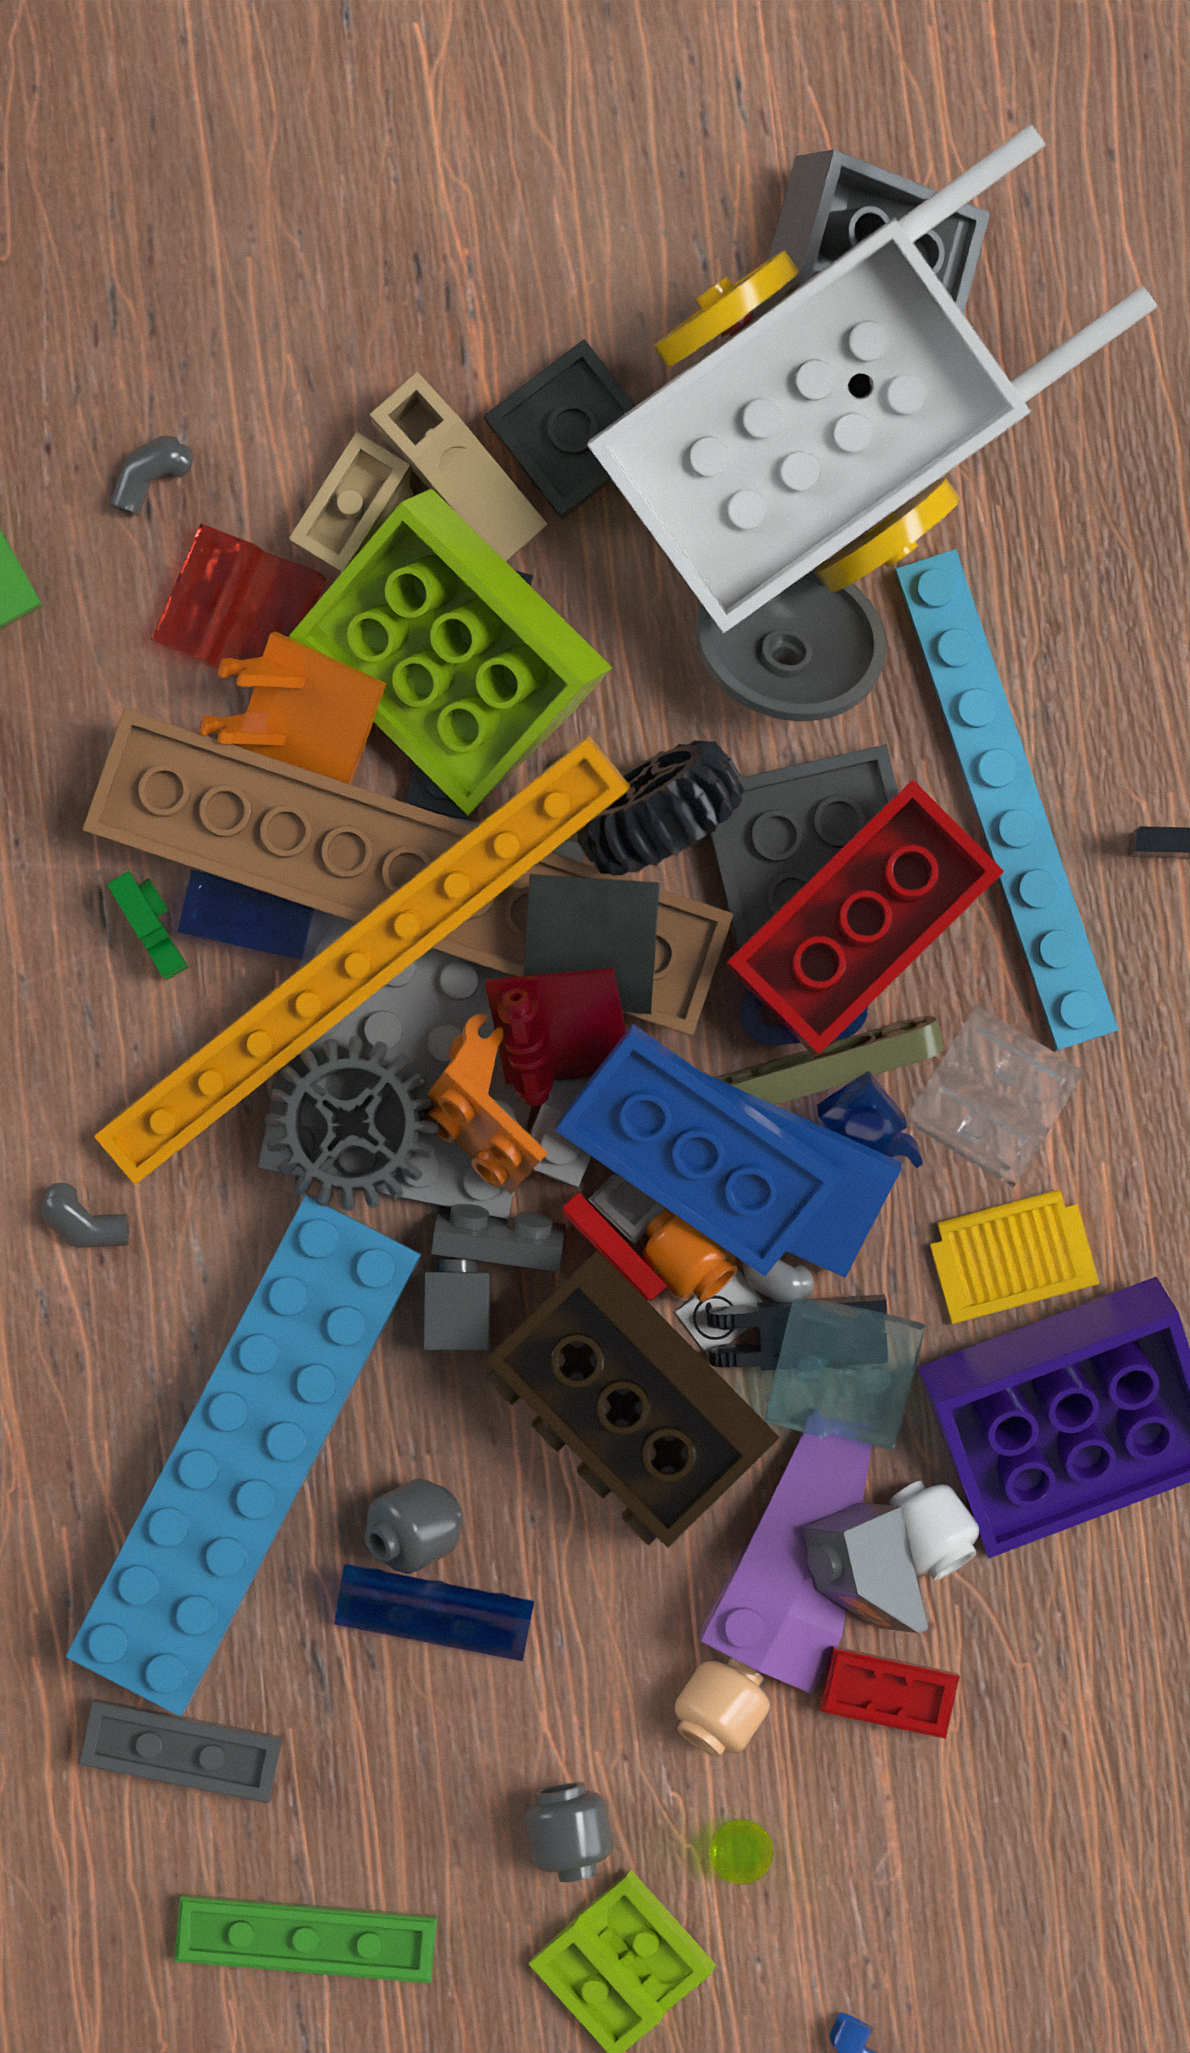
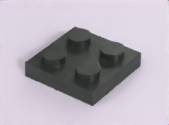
(552, 421)

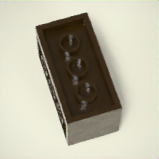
(676, 1399)

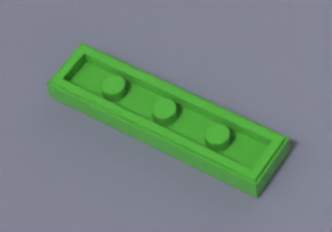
(305, 1938)

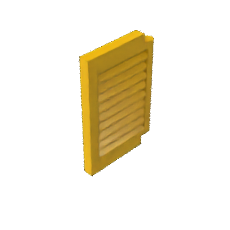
(1012, 1256)

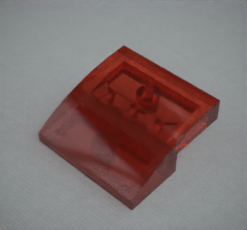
(233, 599)

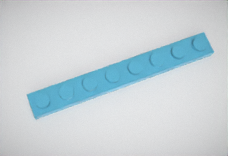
(1005, 799)

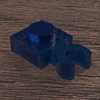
(869, 1117)

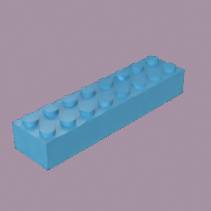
(244, 1455)

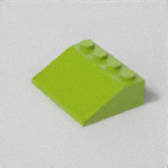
(461, 640)

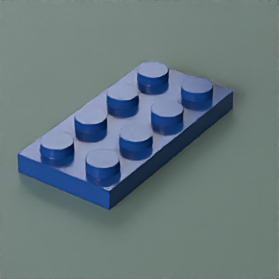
(699, 1150)

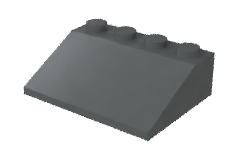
(843, 200)

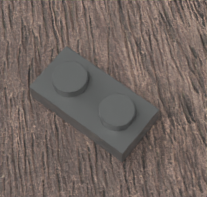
(520, 1241)

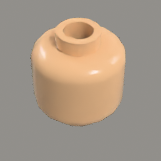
(721, 1707)

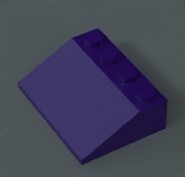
(1067, 1415)

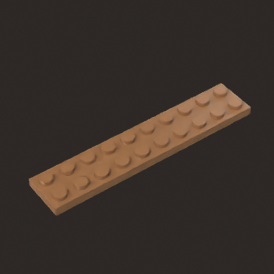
(348, 851)

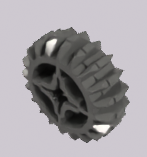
(309, 1089)

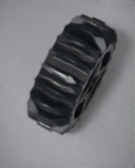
(667, 808)

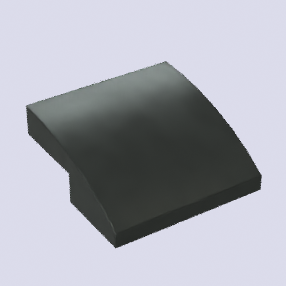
(594, 927)

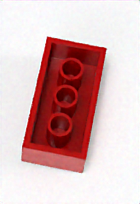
(864, 918)

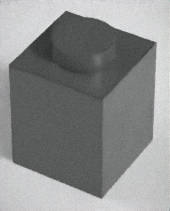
(457, 1307)

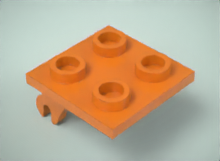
(301, 708)
(466, 1114)

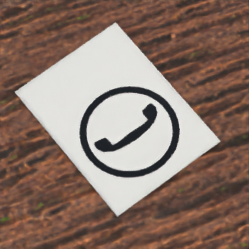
(695, 1313)

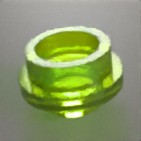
(741, 1851)

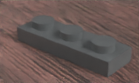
(181, 1750)

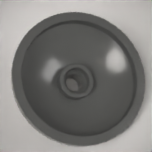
(825, 638)

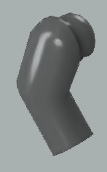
(145, 465)
(76, 1225)

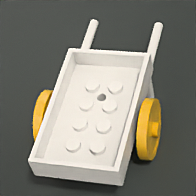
(766, 457)

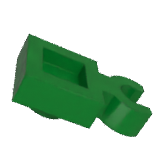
(142, 908)

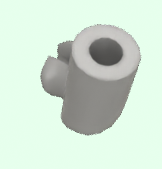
(782, 1281)

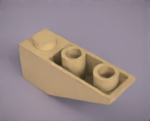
(456, 466)

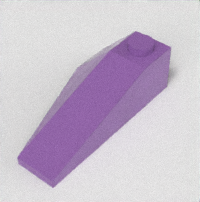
(769, 1603)

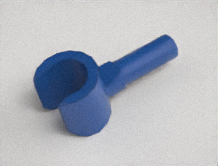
(850, 2034)

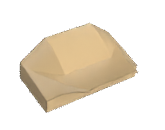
(353, 503)

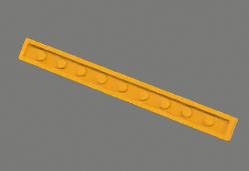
(363, 959)

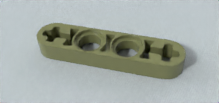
(841, 1061)

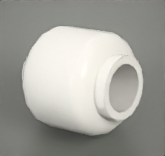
(937, 1528)

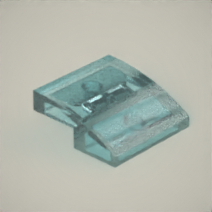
(845, 1372)

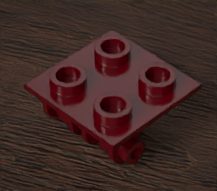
(554, 1027)

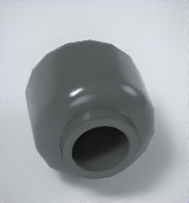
(413, 1525)
(568, 1831)

